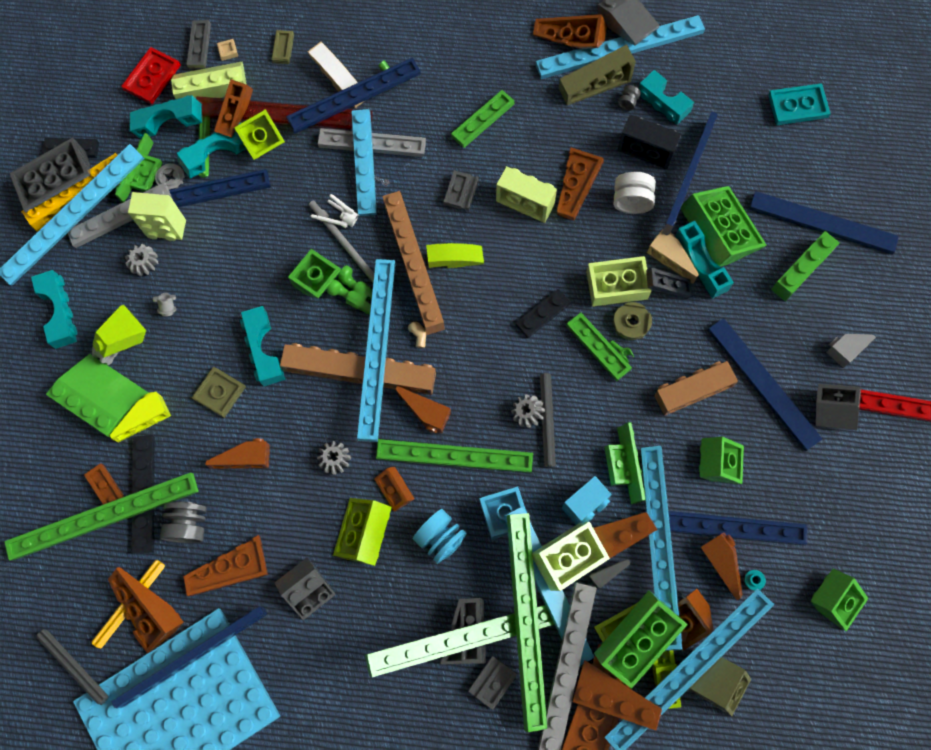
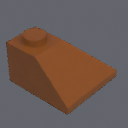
(697, 614)

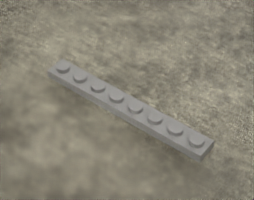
(567, 667)

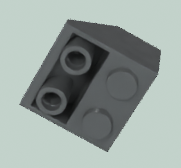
(838, 406)
(304, 588)

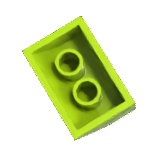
(362, 531)

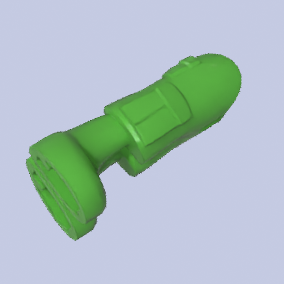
(355, 298)

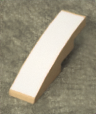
(332, 67)

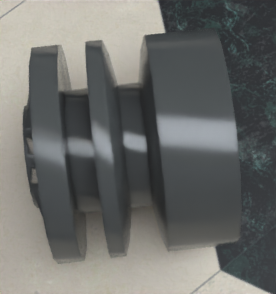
(183, 522)

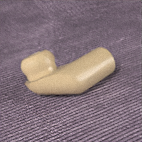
(418, 330)

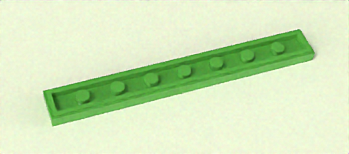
(454, 456)

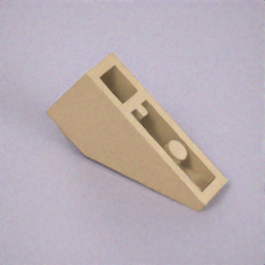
(671, 253)

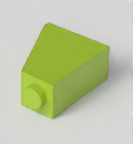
(118, 333)

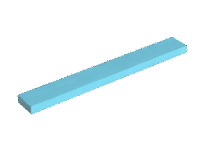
(554, 600)

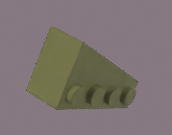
(599, 76)

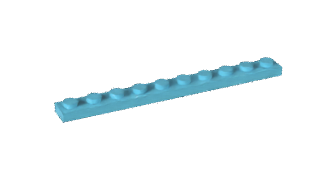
(581, 57)
(70, 214)
(376, 351)
(661, 539)
(696, 664)

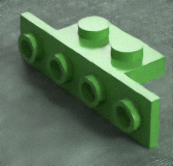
(143, 175)
(624, 464)

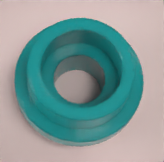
(749, 583)

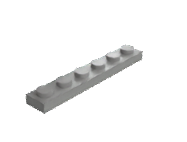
(381, 142)
(108, 220)

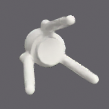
(348, 215)

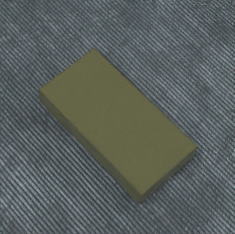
(282, 47)

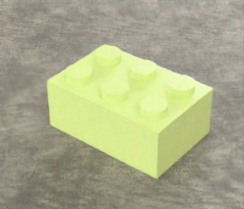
(525, 194)
(157, 216)
(618, 281)
(570, 556)

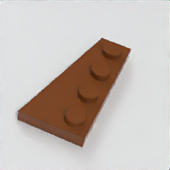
(579, 177)
(624, 533)
(237, 566)
(611, 697)

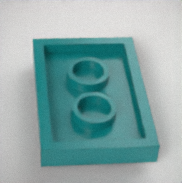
(799, 104)

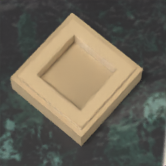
(227, 49)

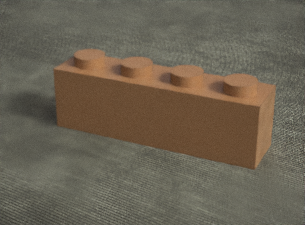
(695, 388)

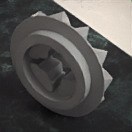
(169, 170)

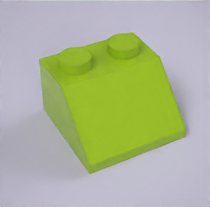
(259, 134)

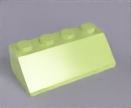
(207, 82)

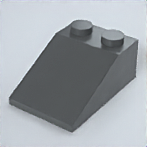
(628, 19)

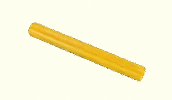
(119, 615)

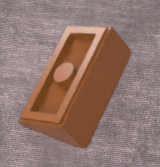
(394, 488)

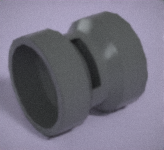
(629, 97)

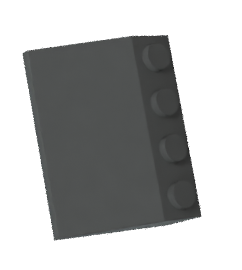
(50, 174)

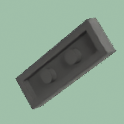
(198, 44)

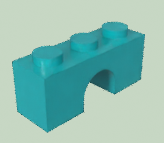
(674, 108)

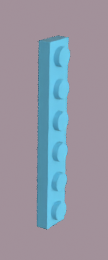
(364, 162)

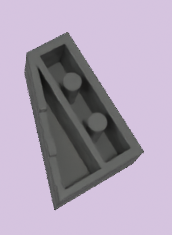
(467, 613)

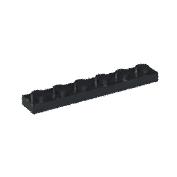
(142, 479)

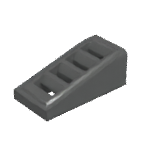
(603, 576)

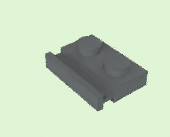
(461, 190)
(492, 683)

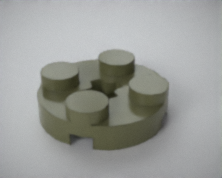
(640, 314)

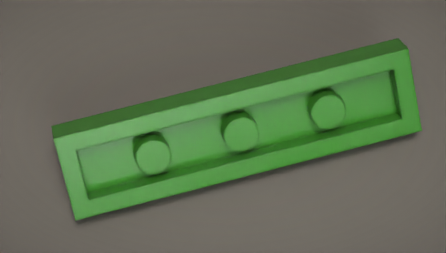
(482, 119)
(598, 346)

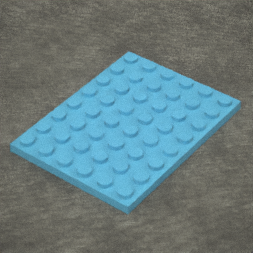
(200, 708)

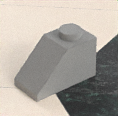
(848, 347)

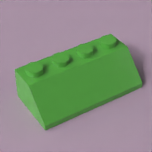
(640, 639)

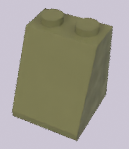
(722, 685)

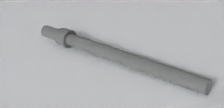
(342, 240)

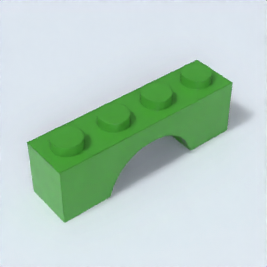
(805, 266)

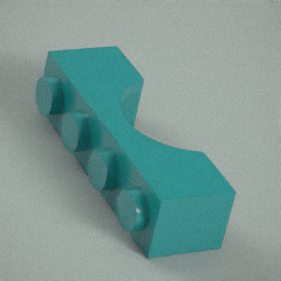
(148, 120)
(193, 157)
(712, 276)
(257, 325)
(59, 329)

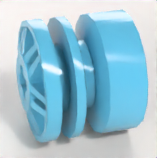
(441, 537)

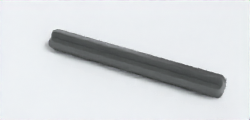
(547, 421)
(72, 667)

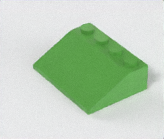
(724, 224)
(96, 394)

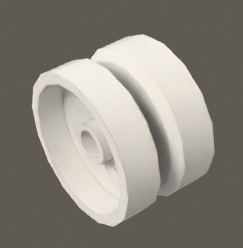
(634, 192)

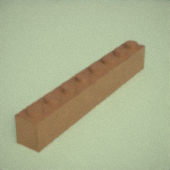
(413, 263)
(351, 367)

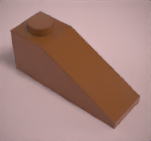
(233, 107)
(430, 413)
(246, 455)
(724, 559)

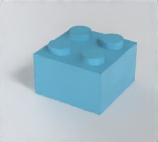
(586, 501)
(496, 506)

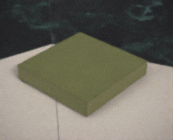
(218, 392)

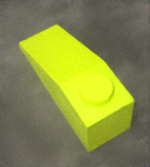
(143, 414)

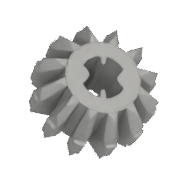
(141, 260)
(528, 418)
(339, 452)

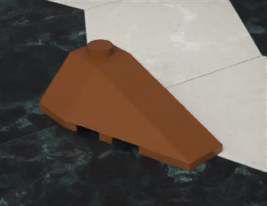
(574, 31)
(149, 613)

